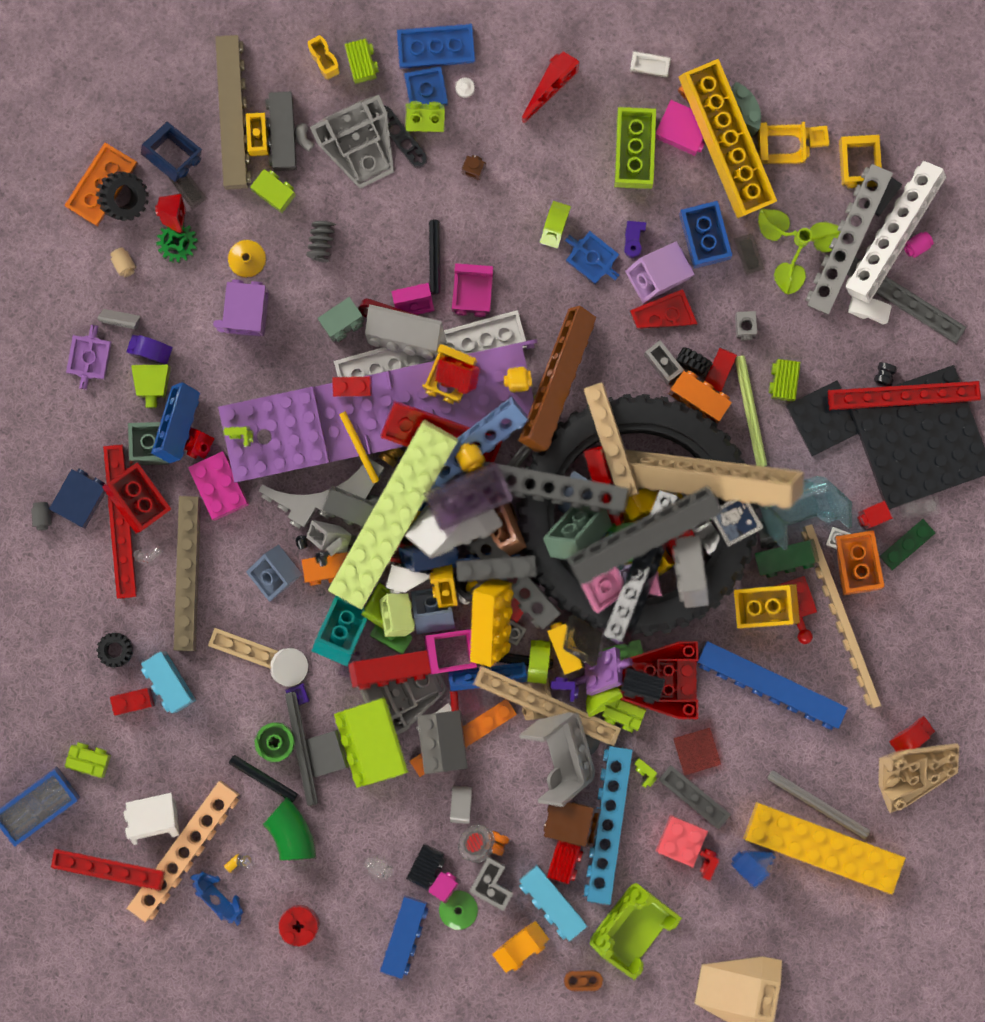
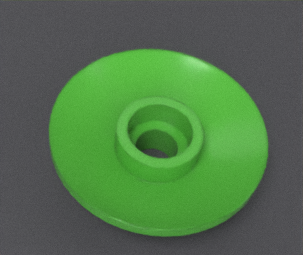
(468, 906)

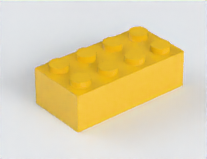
(491, 622)

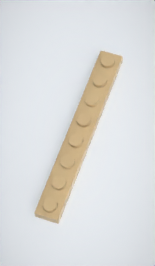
(543, 704)

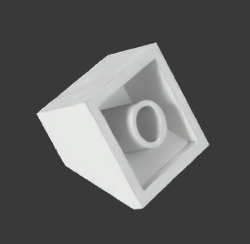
(403, 579)

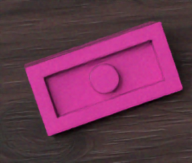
(414, 299)

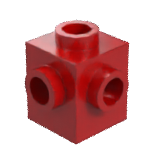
(198, 444)

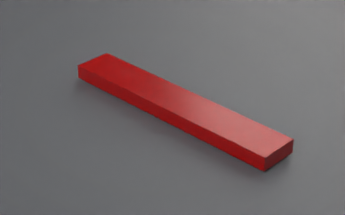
(108, 869)

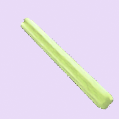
(750, 411)

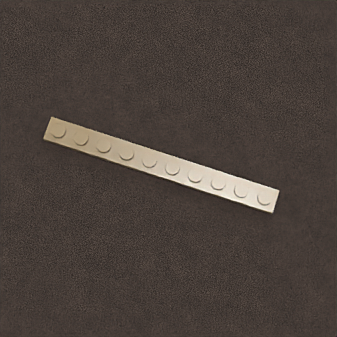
(843, 624)

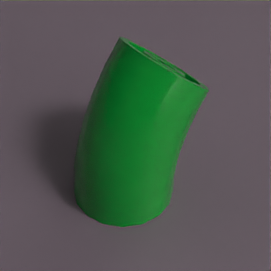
(290, 833)

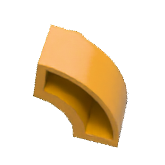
(521, 946)

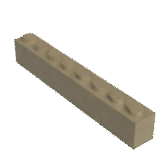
(232, 112)
(187, 573)

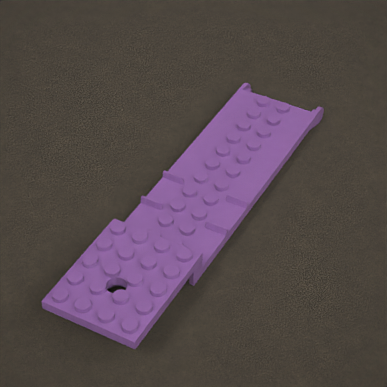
(311, 433)

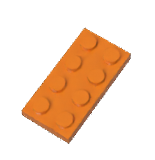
(84, 199)

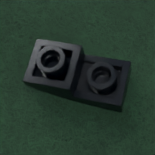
(891, 190)

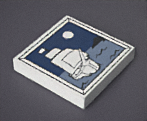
(736, 521)

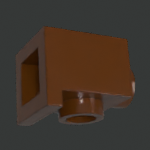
(473, 167)

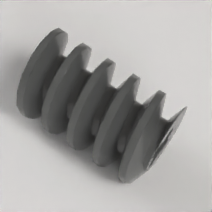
(319, 240)

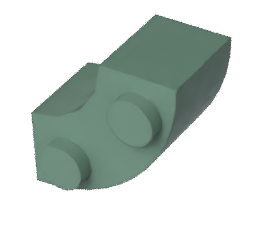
(748, 107)

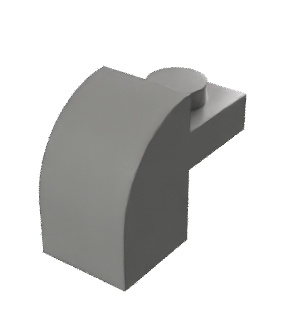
(708, 536)

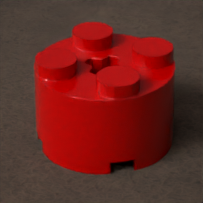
(290, 933)

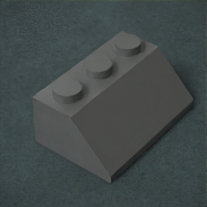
(442, 742)

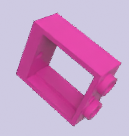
(431, 650)

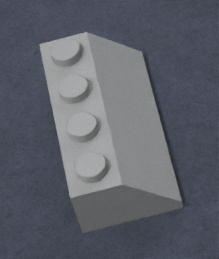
(404, 332)

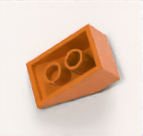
(859, 563)

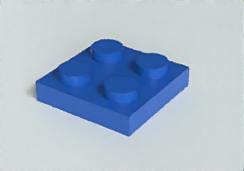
(426, 86)

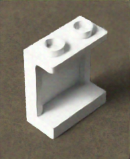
(151, 817)

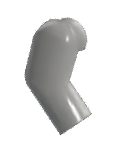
(300, 135)

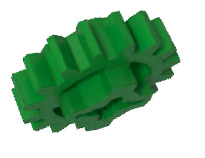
(170, 244)

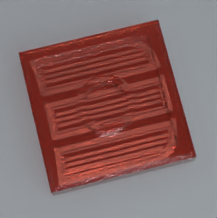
(697, 751)

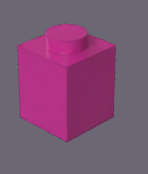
(444, 886)

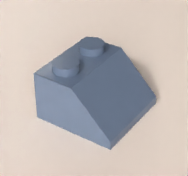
(273, 572)
(428, 615)

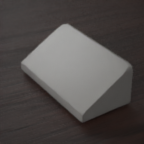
(119, 319)

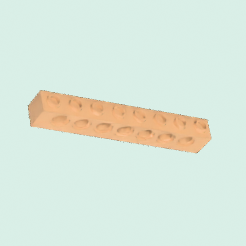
(221, 791)

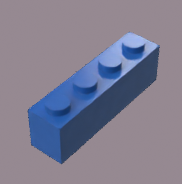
(176, 423)
(403, 937)

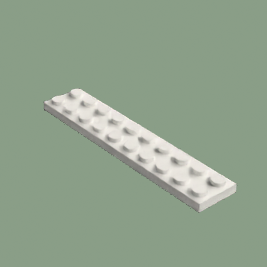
(468, 338)

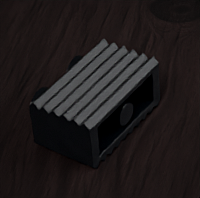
(642, 685)
(426, 865)

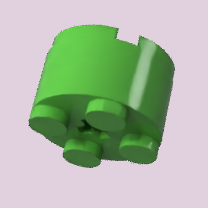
(269, 751)

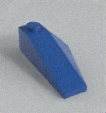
(753, 865)

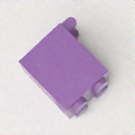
(244, 309)

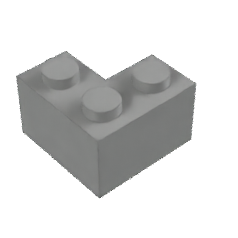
(486, 884)

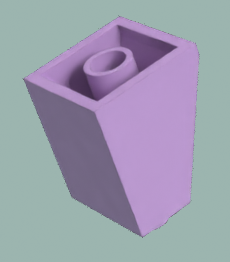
(659, 272)

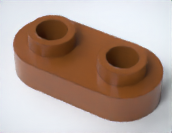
(583, 980)

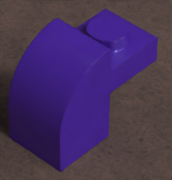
(149, 349)

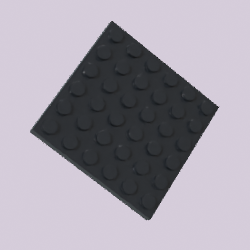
(921, 446)

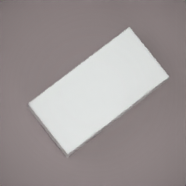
(650, 64)

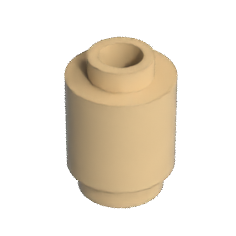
(122, 262)

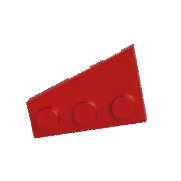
(664, 312)

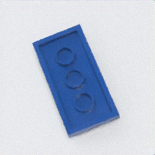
(435, 46)

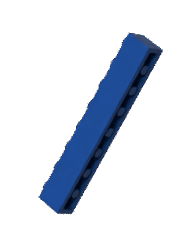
(772, 685)

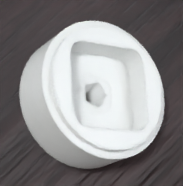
(465, 87)

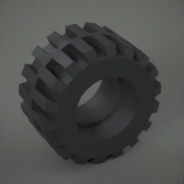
(136, 201)

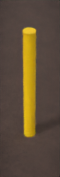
(359, 447)

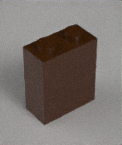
(572, 823)

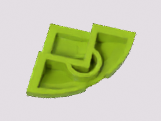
(597, 702)

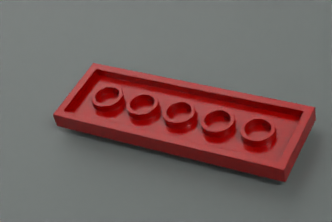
(405, 421)

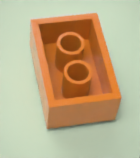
(700, 396)

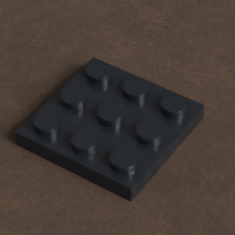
(819, 425)

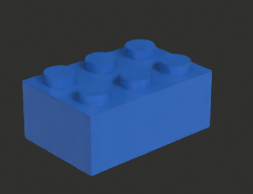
(705, 234)

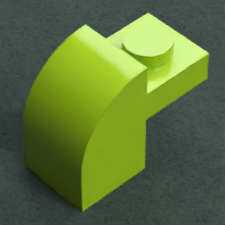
(555, 224)
(538, 661)

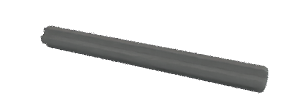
(301, 748)

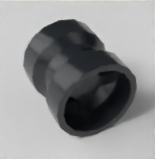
(885, 374)

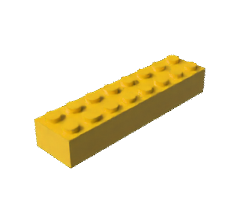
(727, 138)
(824, 848)

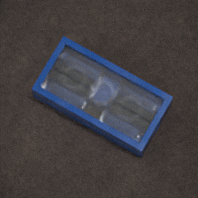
(36, 806)

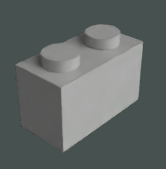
(663, 362)

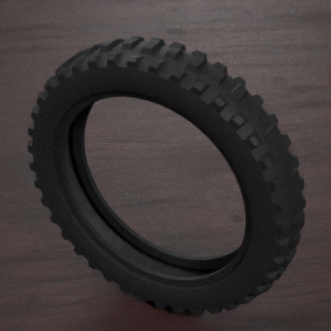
(578, 434)

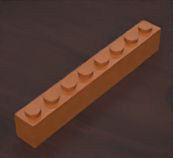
(557, 379)

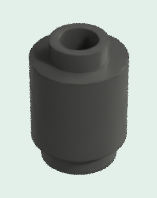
(41, 516)

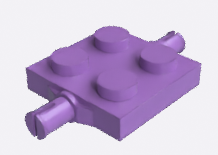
(88, 357)
(605, 674)

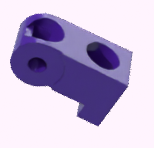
(632, 246)

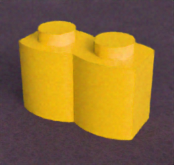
(326, 60)

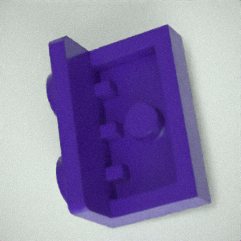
(561, 683)

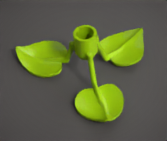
(774, 225)

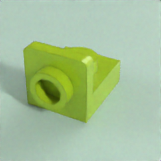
(236, 432)
(643, 769)

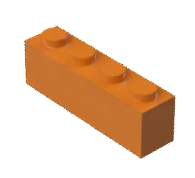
(315, 573)

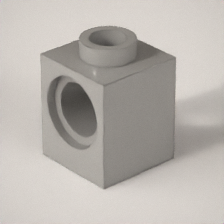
(750, 317)

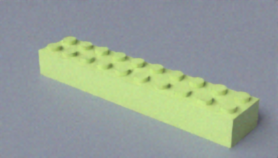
(392, 514)

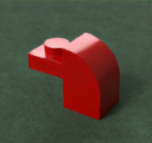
(913, 736)

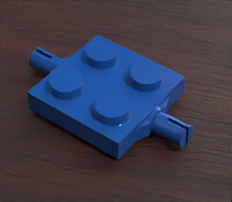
(592, 257)

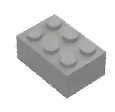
(690, 572)

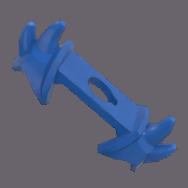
(226, 909)

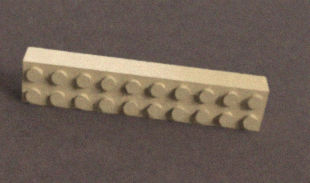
(725, 479)

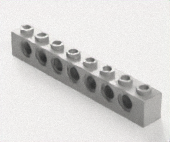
(881, 178)

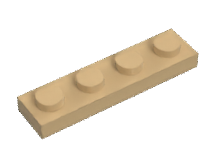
(242, 647)

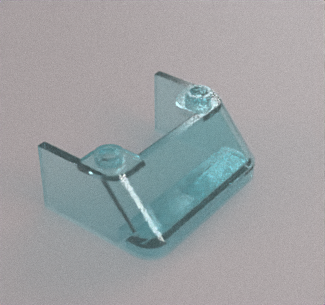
(818, 499)

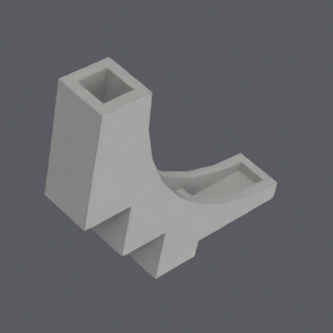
(304, 506)

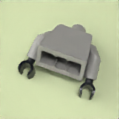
(326, 537)

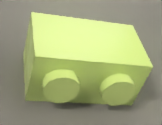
(397, 615)

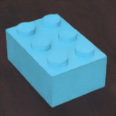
(167, 682)

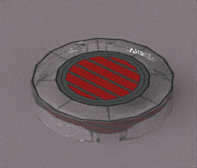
(476, 843)

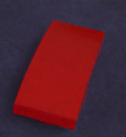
(721, 368)

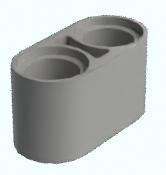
(460, 804)

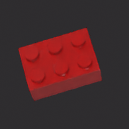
(136, 498)

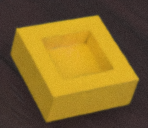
(818, 136)

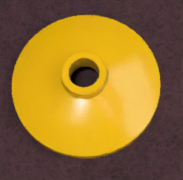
(253, 264)

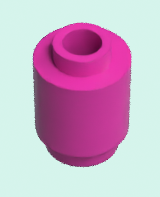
(918, 244)

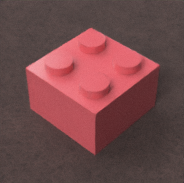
(681, 841)

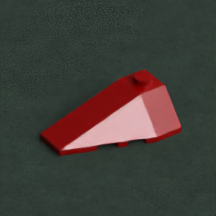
(558, 73)

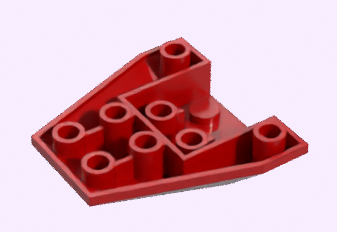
(679, 667)

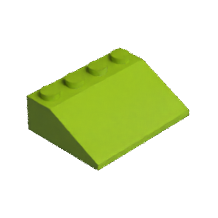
(370, 743)

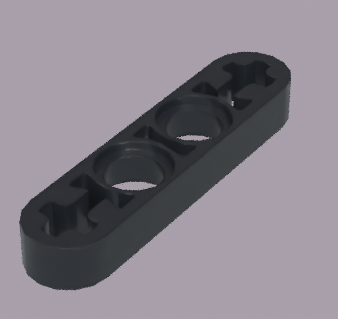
(403, 135)

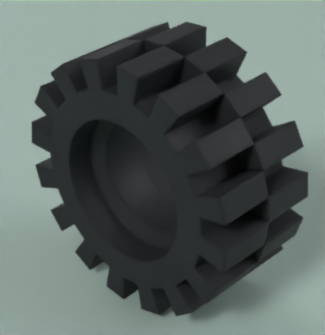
(694, 362)
(103, 650)

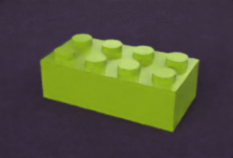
(635, 148)

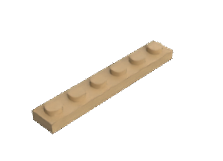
(610, 437)

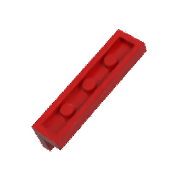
(601, 473)

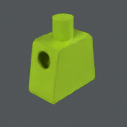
(151, 382)

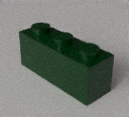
(778, 559)

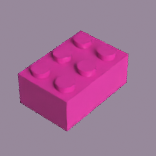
(217, 486)

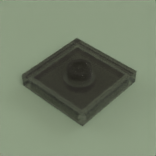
(582, 640)

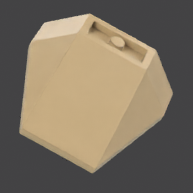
(915, 772)
(740, 989)

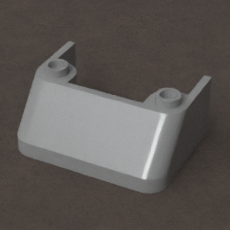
(569, 756)

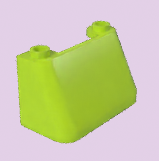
(632, 929)

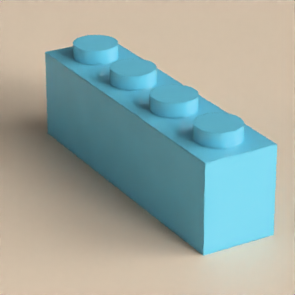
(553, 903)

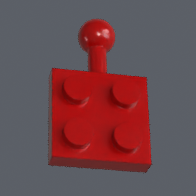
(805, 605)

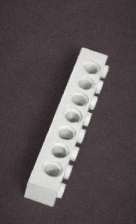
(865, 290)

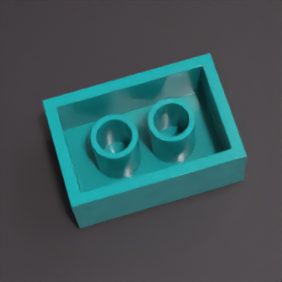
(340, 631)

